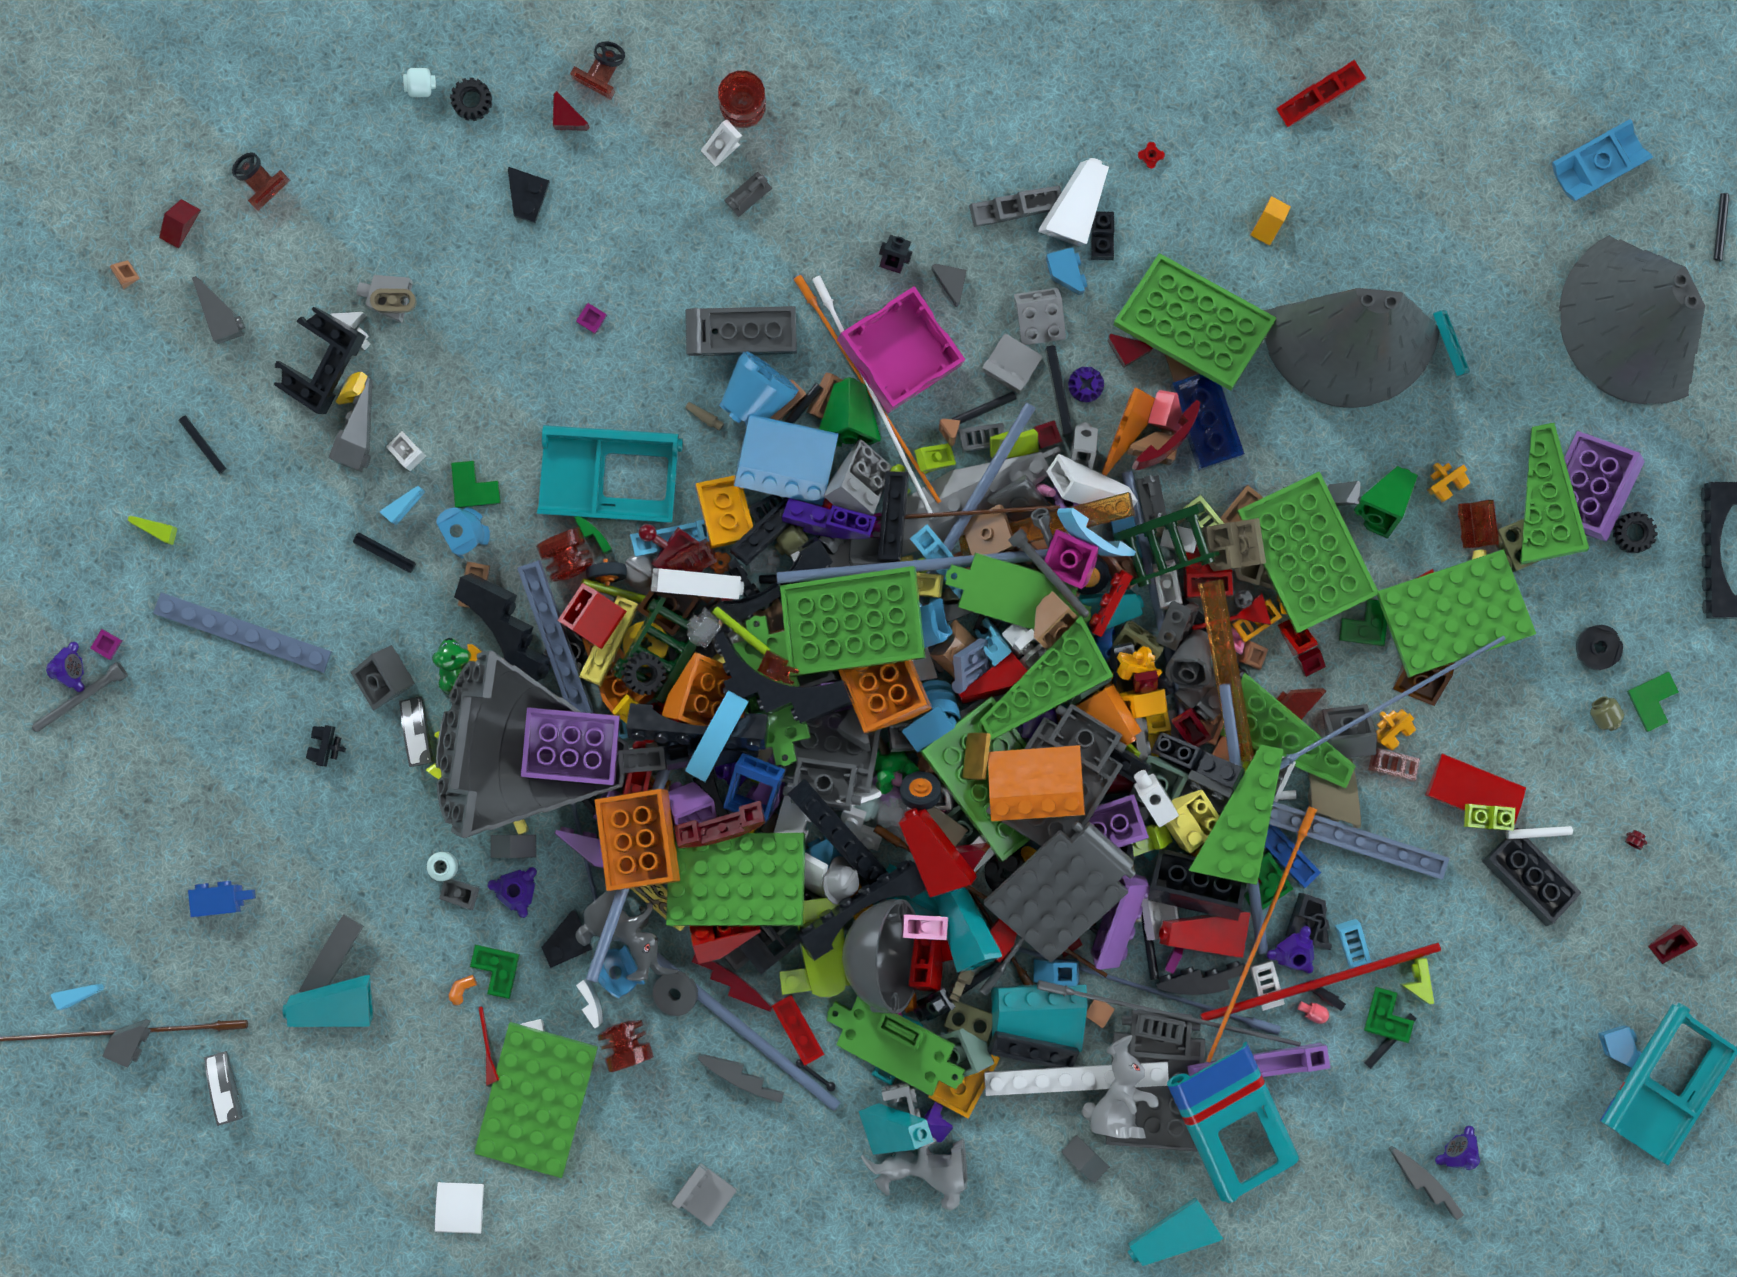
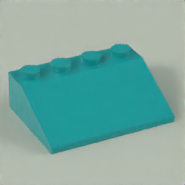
(1040, 1014)

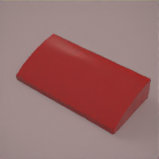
(1463, 784)

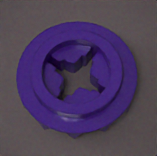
(1075, 384)

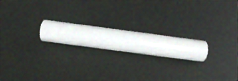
(1539, 832)

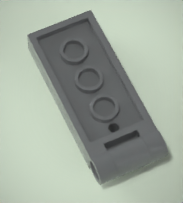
(741, 330)

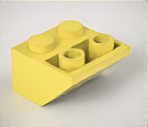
(1194, 820)

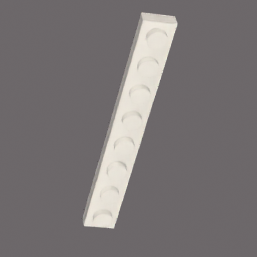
(1066, 1079)

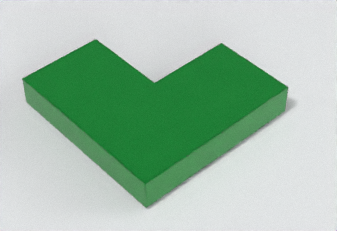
(468, 492)
(1370, 631)
(1647, 697)
(1270, 877)
(501, 964)
(1382, 1022)

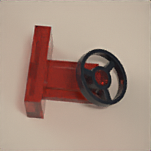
(601, 69)
(259, 180)

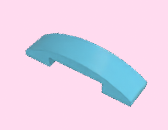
(1076, 523)
(641, 548)
(933, 548)
(716, 736)

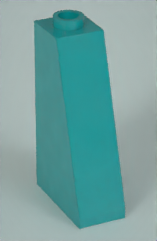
(1127, 609)
(966, 931)
(332, 1005)
(893, 1129)
(1175, 1234)

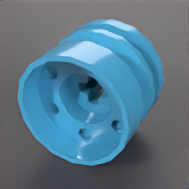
(941, 694)

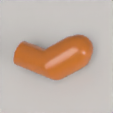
(458, 988)

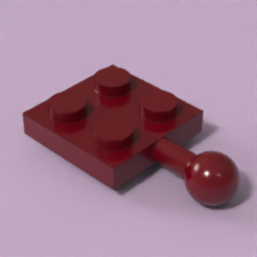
(674, 546)

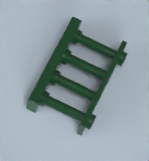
(1170, 522)
(683, 649)

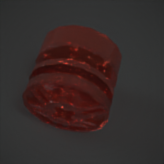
(744, 87)
(565, 555)
(625, 1045)

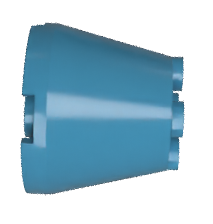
(756, 389)

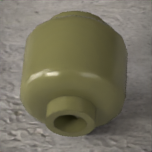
(790, 540)
(1607, 713)

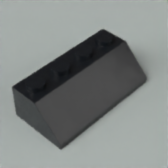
(1194, 891)

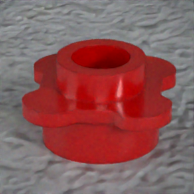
(1151, 161)

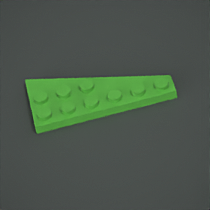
(1057, 676)
(1240, 834)

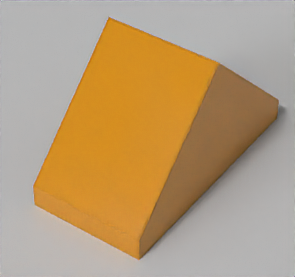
(1270, 221)

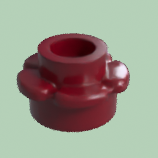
(1637, 839)

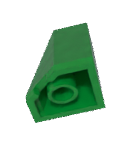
(850, 414)
(1387, 501)

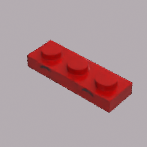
(1110, 602)
(798, 1029)

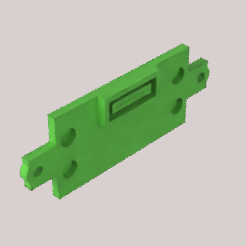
(1004, 590)
(782, 726)
(896, 1046)

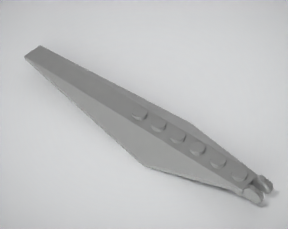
(954, 492)

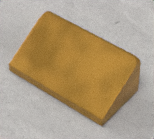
(976, 756)

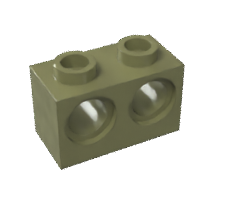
(1512, 547)
(1138, 637)
(971, 1015)

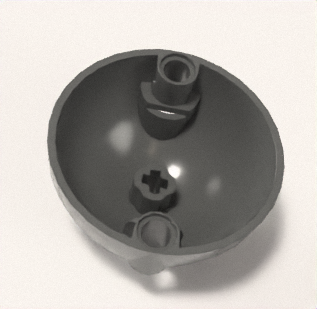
(879, 958)

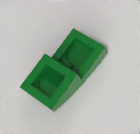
(589, 531)

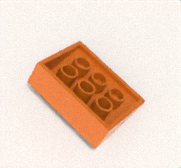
(697, 692)
(886, 694)
(1036, 783)
(637, 840)

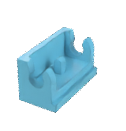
(997, 646)

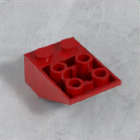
(1198, 574)
(717, 941)

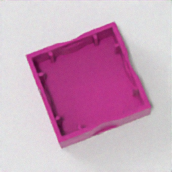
(901, 349)

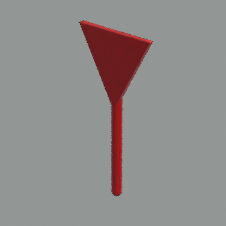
(1255, 612)
(491, 1074)

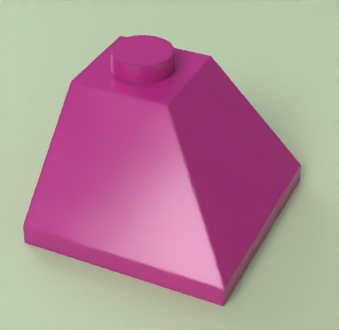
(1071, 558)

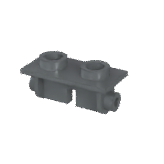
(748, 194)
(1151, 497)

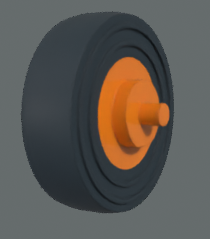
(606, 572)
(920, 790)

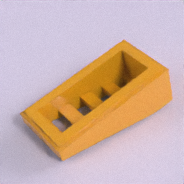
(1271, 609)

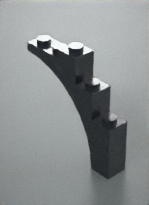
(495, 608)
(808, 702)

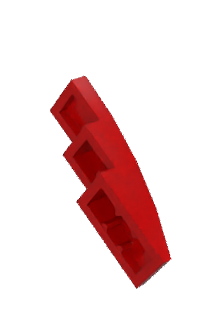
(1321, 93)

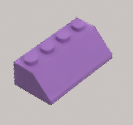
(1120, 821)
(1118, 924)

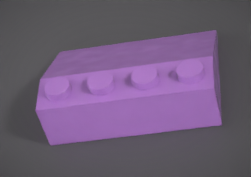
(1601, 481)
(570, 746)

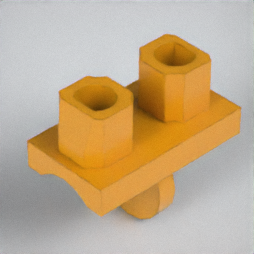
(1440, 489)
(1137, 663)
(1392, 725)

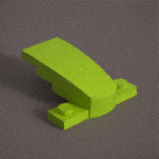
(826, 974)

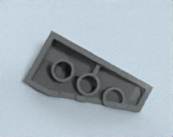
(353, 444)

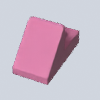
(924, 927)

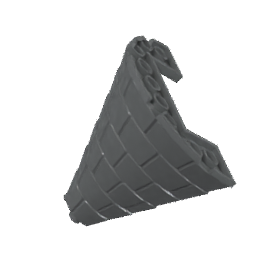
(1632, 322)
(1352, 345)
(484, 750)

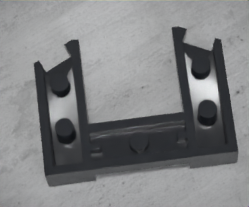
(344, 343)

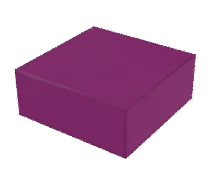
(591, 318)
(106, 644)
(1174, 959)

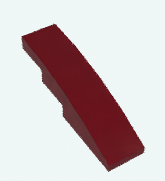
(739, 987)

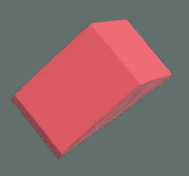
(1166, 411)

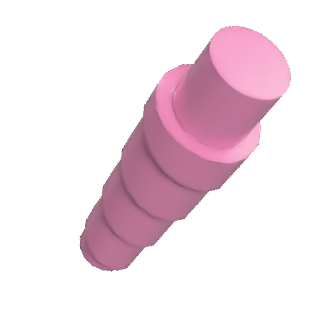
(1045, 490)

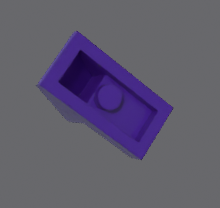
(938, 1127)

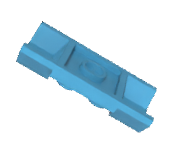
(1600, 161)

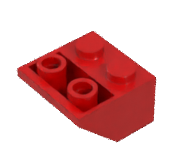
(592, 616)

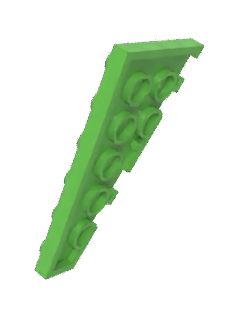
(1551, 512)
(1278, 727)

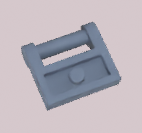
(970, 665)

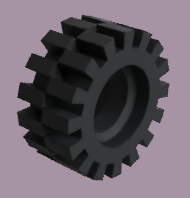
(471, 86)
(1648, 532)
(656, 673)

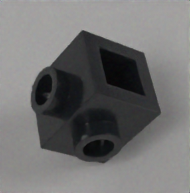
(895, 253)

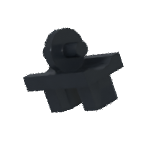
(321, 755)
(934, 1005)

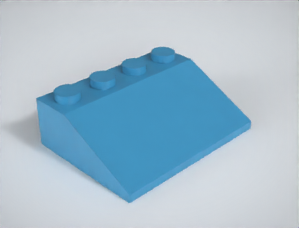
(785, 459)

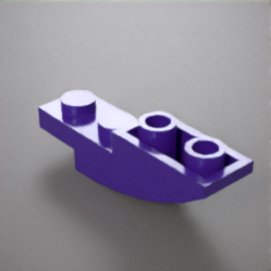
(831, 522)

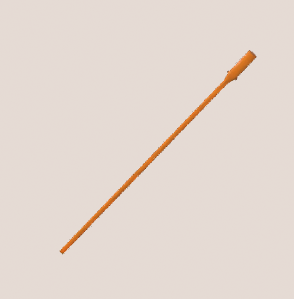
(811, 299)
(1302, 833)

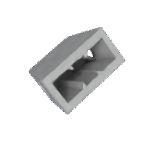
(385, 282)
(1084, 441)

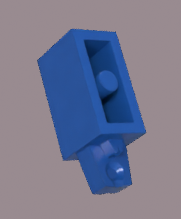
(217, 900)

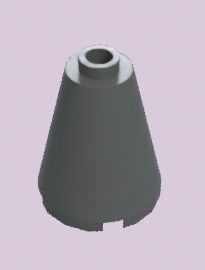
(1191, 662)

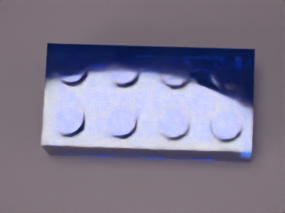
(1213, 434)

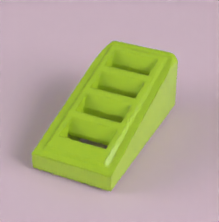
(159, 530)

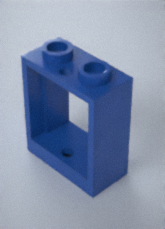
(759, 771)

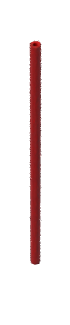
(1323, 981)

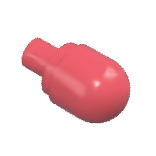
(1314, 1012)

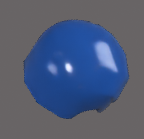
(1105, 643)

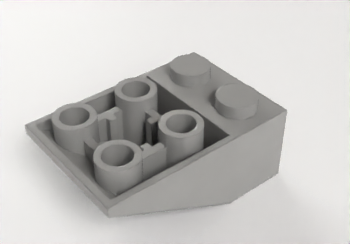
(859, 480)

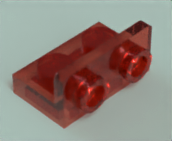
(1478, 524)

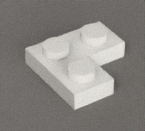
(854, 821)

